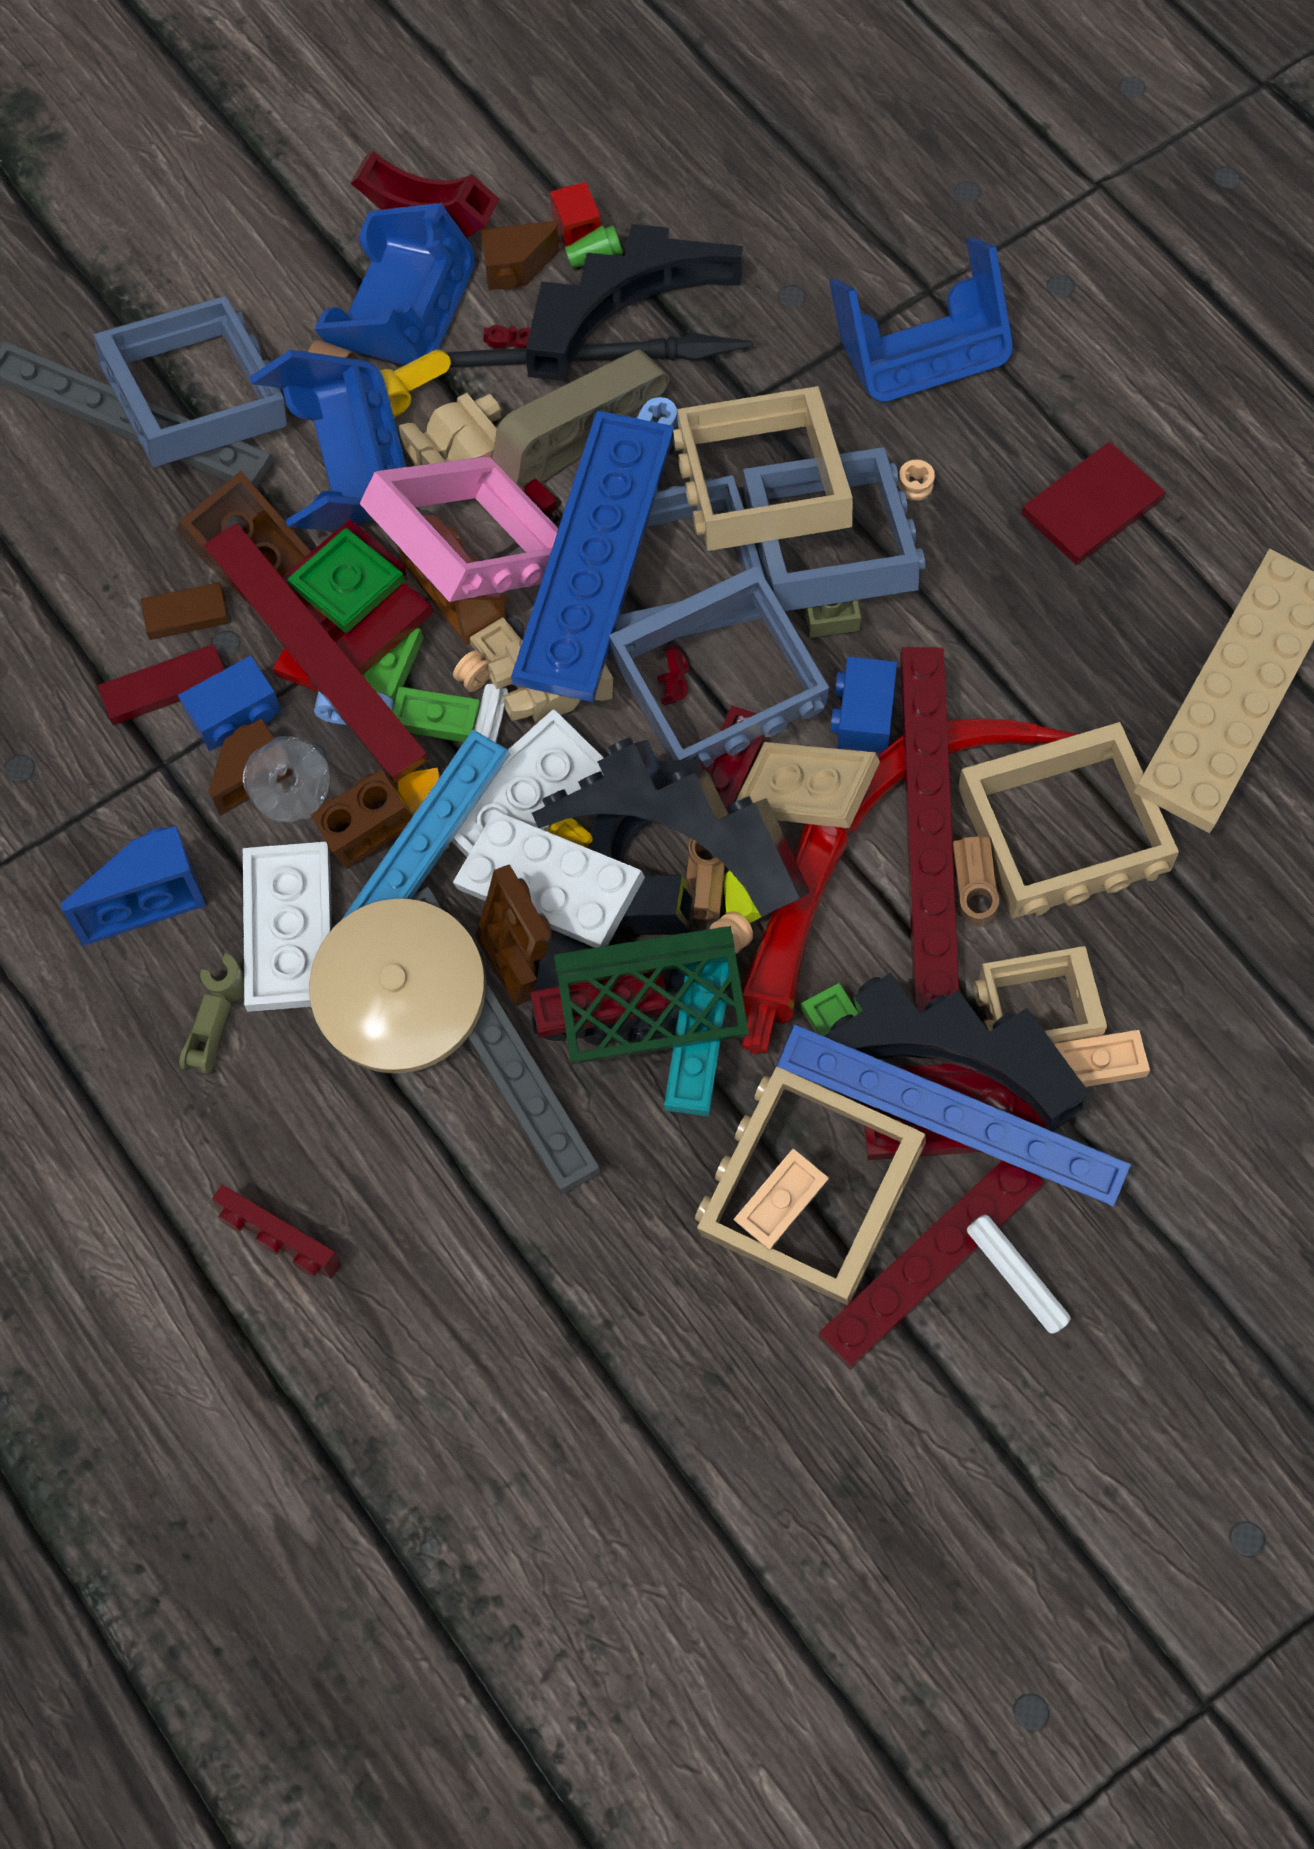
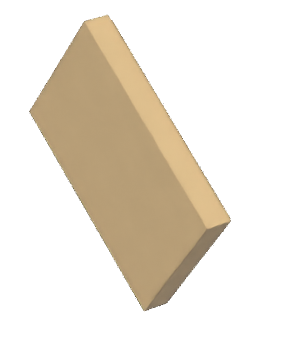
(810, 782)

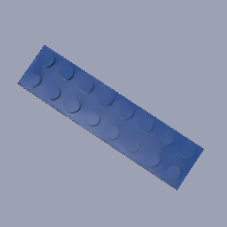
(593, 557)

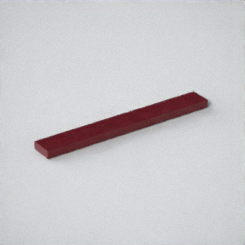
(316, 653)

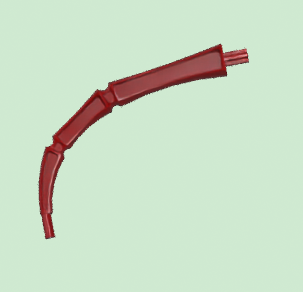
(774, 972)

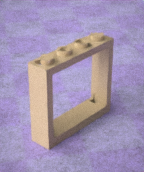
(753, 417)
(1047, 761)
(748, 1134)

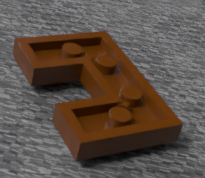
(511, 922)

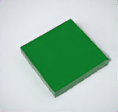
(346, 580)

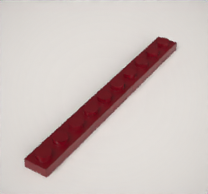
(928, 825)

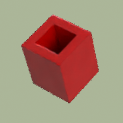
(574, 212)

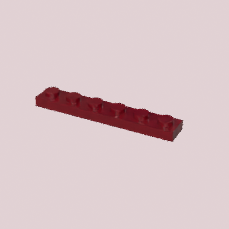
(926, 1263)

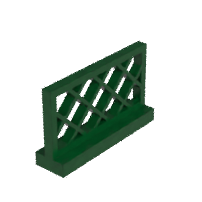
(646, 957)

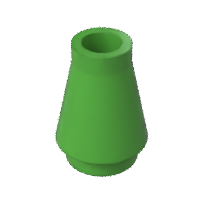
(598, 241)

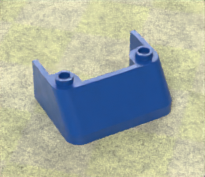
(935, 352)
(352, 427)

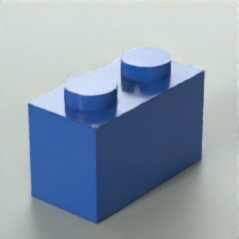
(229, 701)
(866, 704)

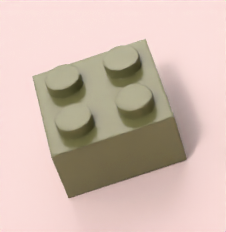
(833, 618)

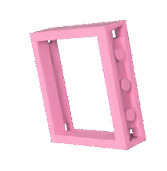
(392, 504)

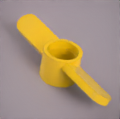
(412, 376)

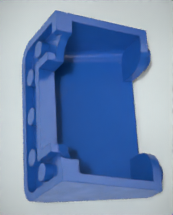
(409, 288)

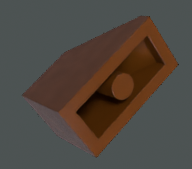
(518, 252)
(227, 782)

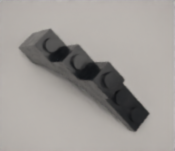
(609, 283)
(744, 840)
(949, 1030)

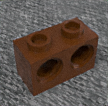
(369, 826)

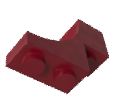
(390, 187)

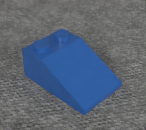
(135, 888)

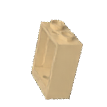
(1070, 963)

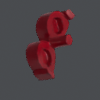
(500, 337)
(676, 685)

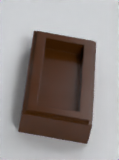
(184, 611)

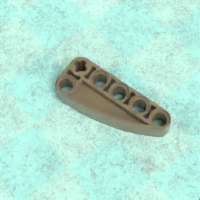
(555, 428)

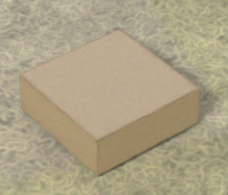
(493, 639)

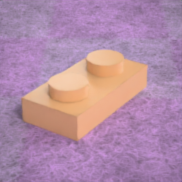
(1106, 1058)
(781, 1199)

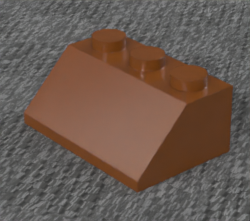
(463, 615)

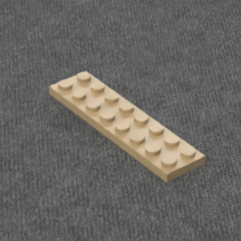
(1234, 695)

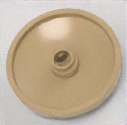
(397, 985)

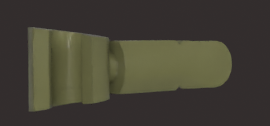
(212, 1016)

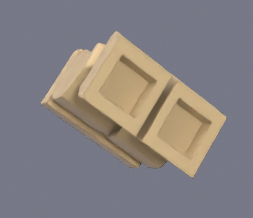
(453, 432)
(536, 703)

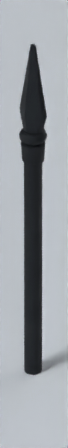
(691, 347)

